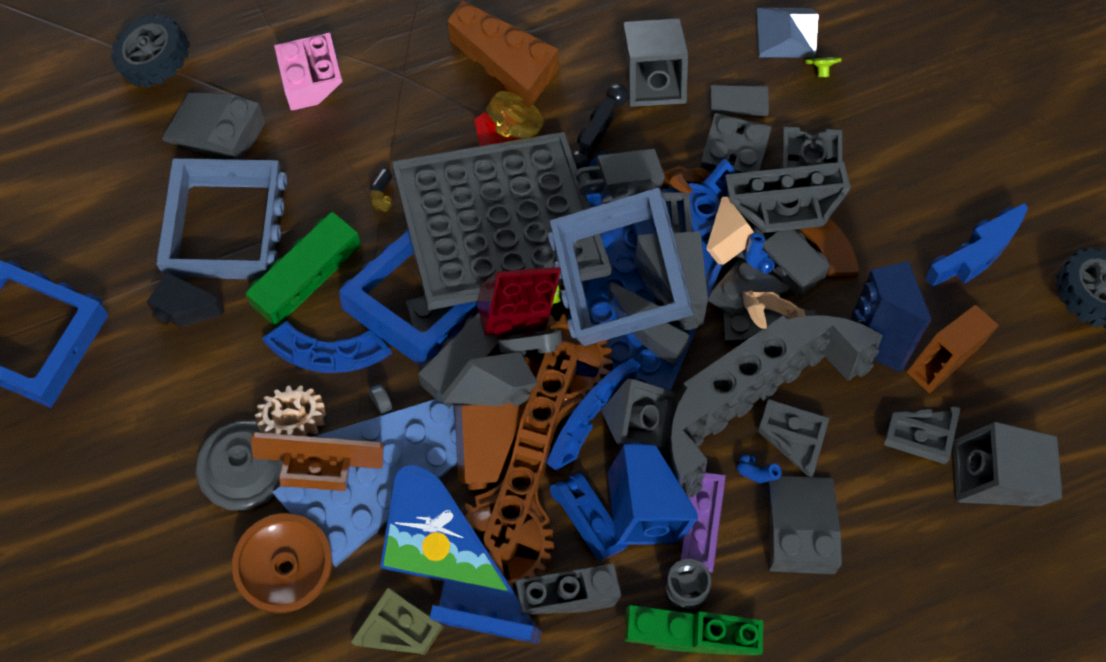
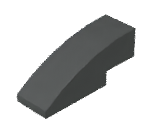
(662, 339)

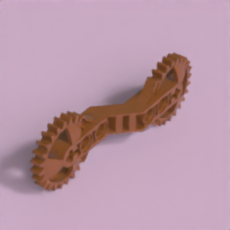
(531, 456)

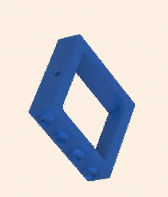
(387, 325)
(71, 346)

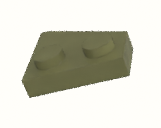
(397, 626)

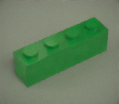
(303, 269)

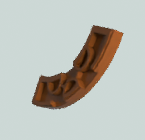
(835, 247)

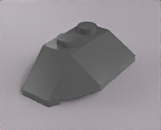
(789, 196)

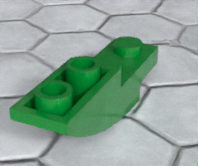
(694, 632)

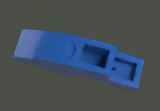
(981, 250)

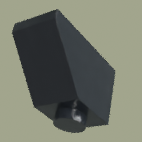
(182, 303)

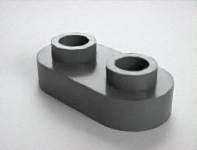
(543, 340)

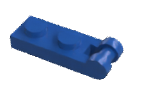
(588, 516)

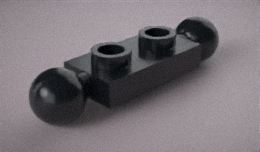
(600, 119)

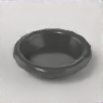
(231, 474)

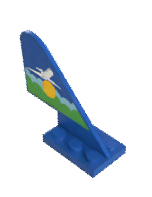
(435, 541)

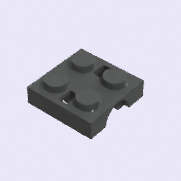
(810, 148)
(741, 151)

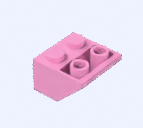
(308, 70)

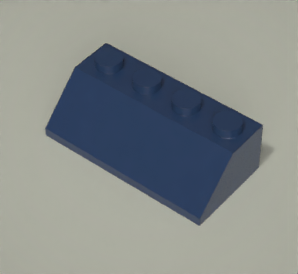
(896, 310)

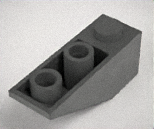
(569, 591)

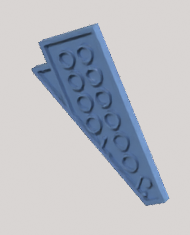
(411, 436)

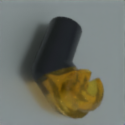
(377, 188)

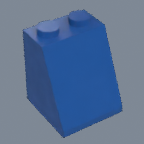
(647, 498)

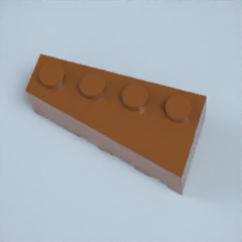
(504, 51)

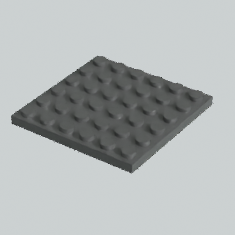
(491, 214)

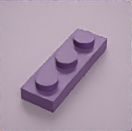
(702, 538)

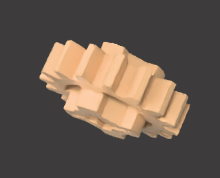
(291, 412)

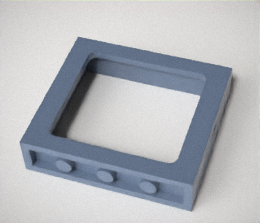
(220, 173)
(604, 218)

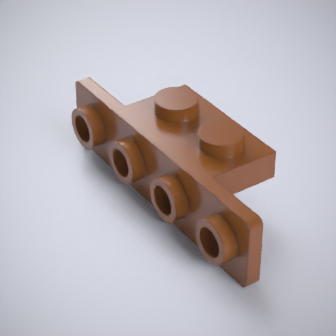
(316, 460)

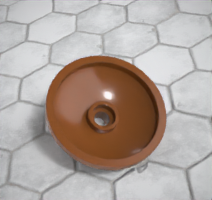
(270, 546)

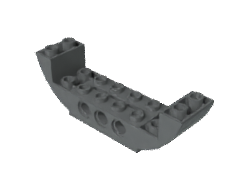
(754, 373)

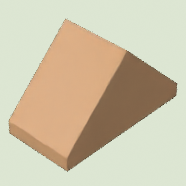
(729, 233)

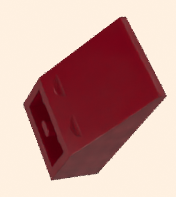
(517, 300)

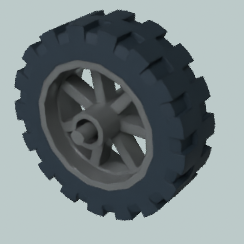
(144, 42)
(1081, 297)

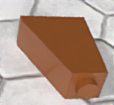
(952, 348)
(484, 441)

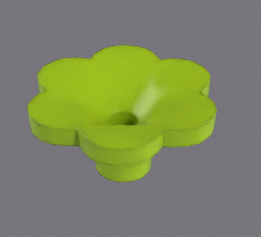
(823, 64)

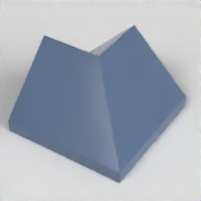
(787, 32)

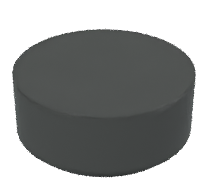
(380, 400)

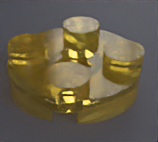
(513, 116)

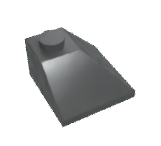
(492, 381)

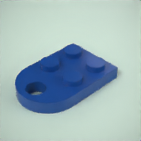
(700, 221)

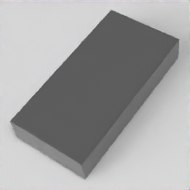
(739, 100)

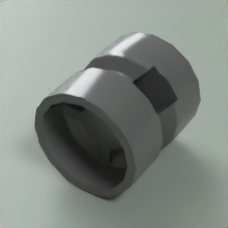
(687, 585)

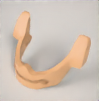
(758, 301)

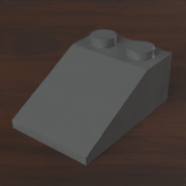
(216, 125)
(803, 526)

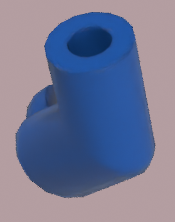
(757, 256)
(757, 474)

